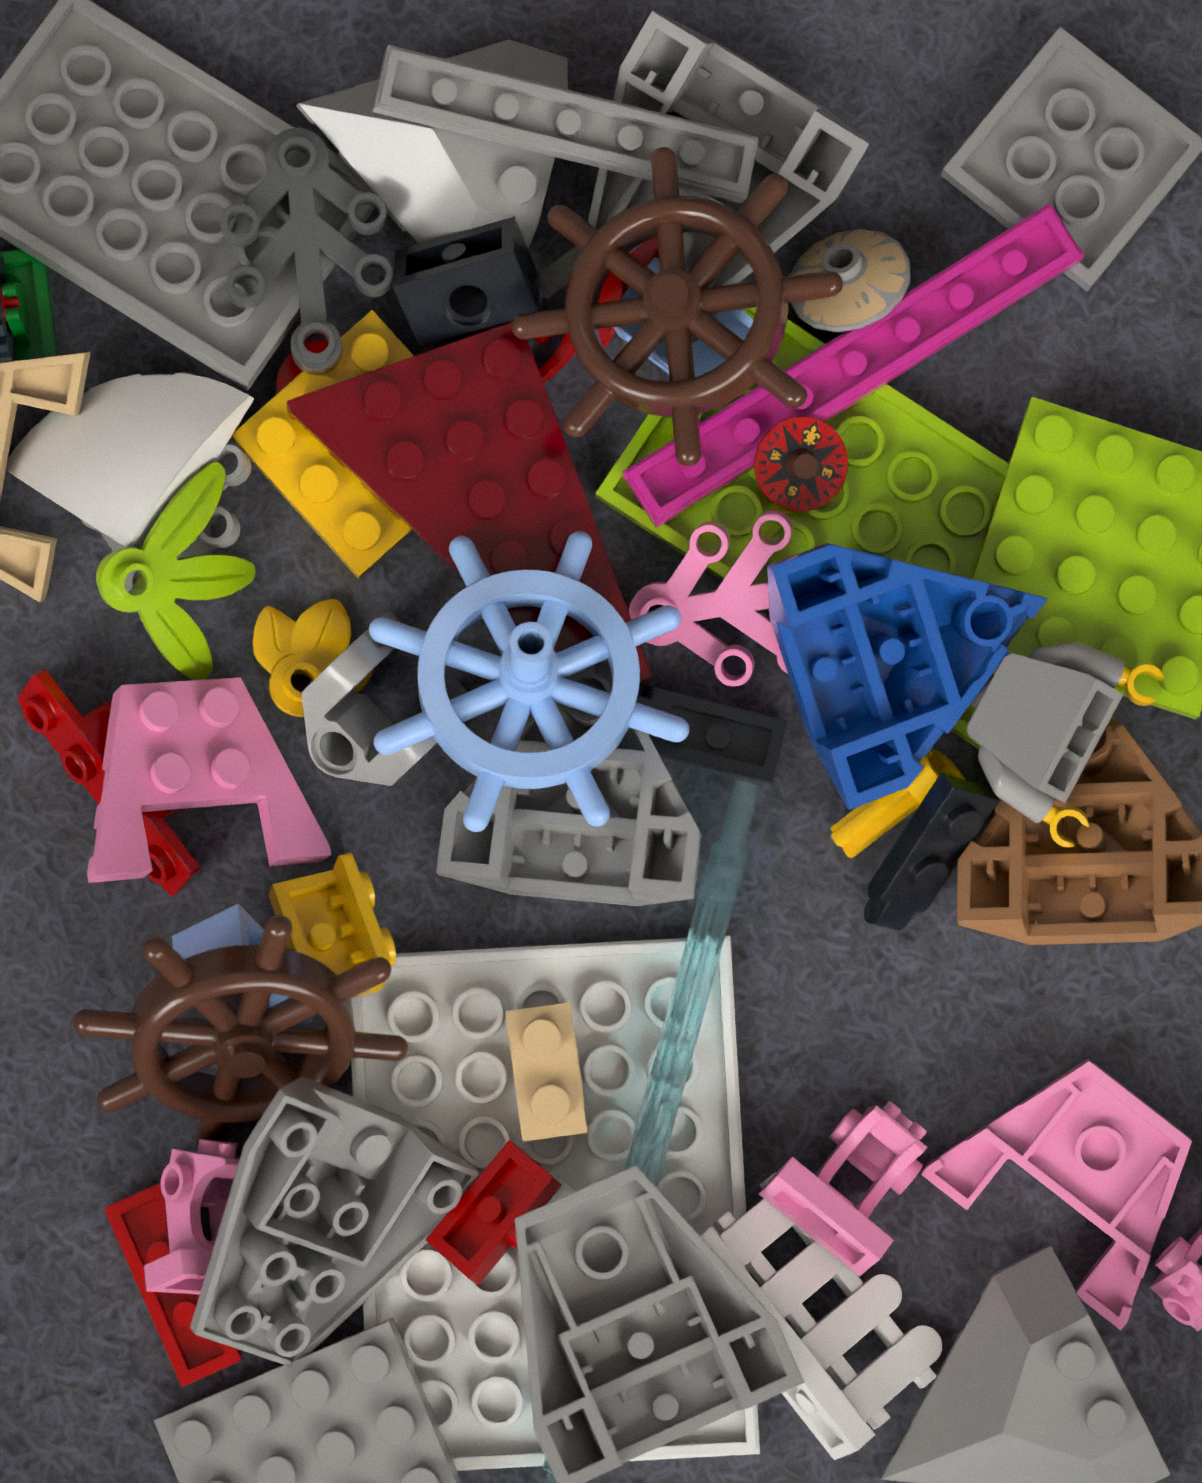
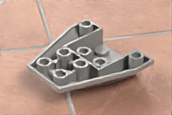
(320, 1219)

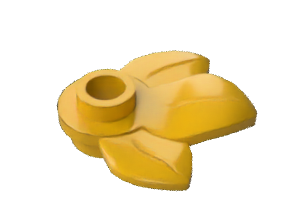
(300, 648)

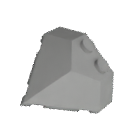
(437, 177)
(548, 850)
(1028, 1395)

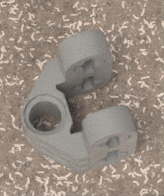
(344, 722)

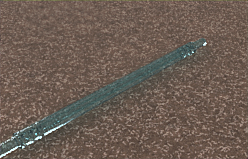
(691, 991)

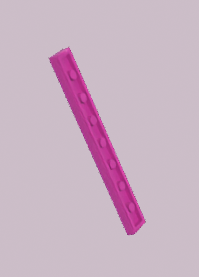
(862, 359)

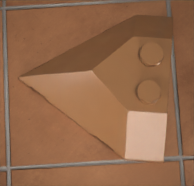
(1122, 881)

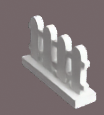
(831, 1413)

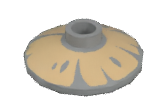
(872, 273)

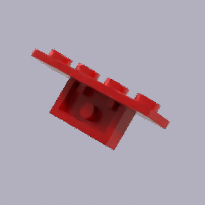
(82, 749)

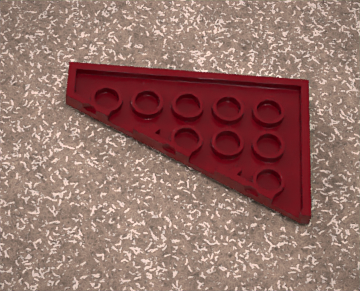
(468, 451)

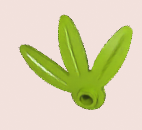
(165, 577)

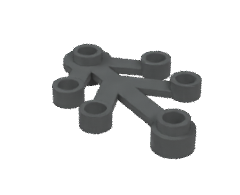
(305, 237)

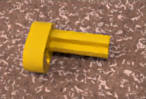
(877, 817)

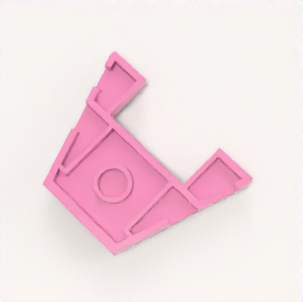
(194, 750)
(1098, 1154)

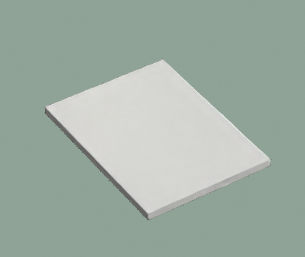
(463, 1094)

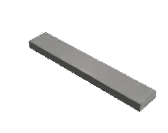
(561, 122)

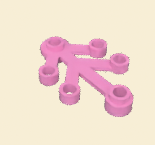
(733, 601)

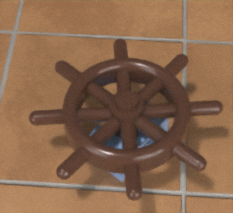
(671, 313)
(253, 1008)

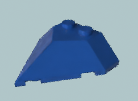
(885, 657)

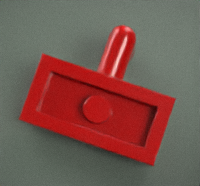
(483, 1221)

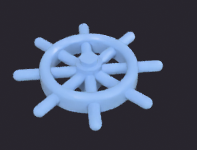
(528, 680)

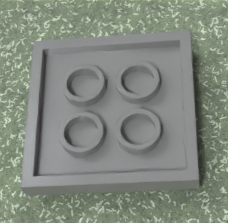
(1084, 144)

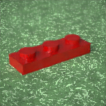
(143, 1237)

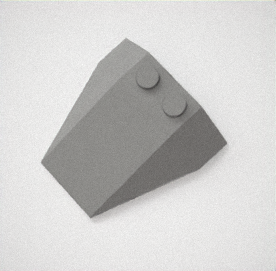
(706, 82)
(635, 1328)

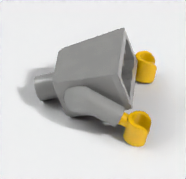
(1044, 721)

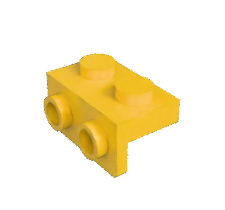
(334, 917)

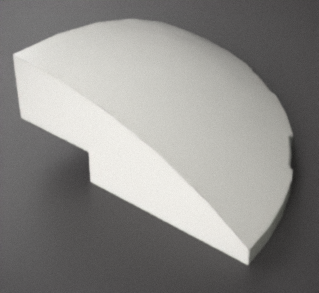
(129, 448)

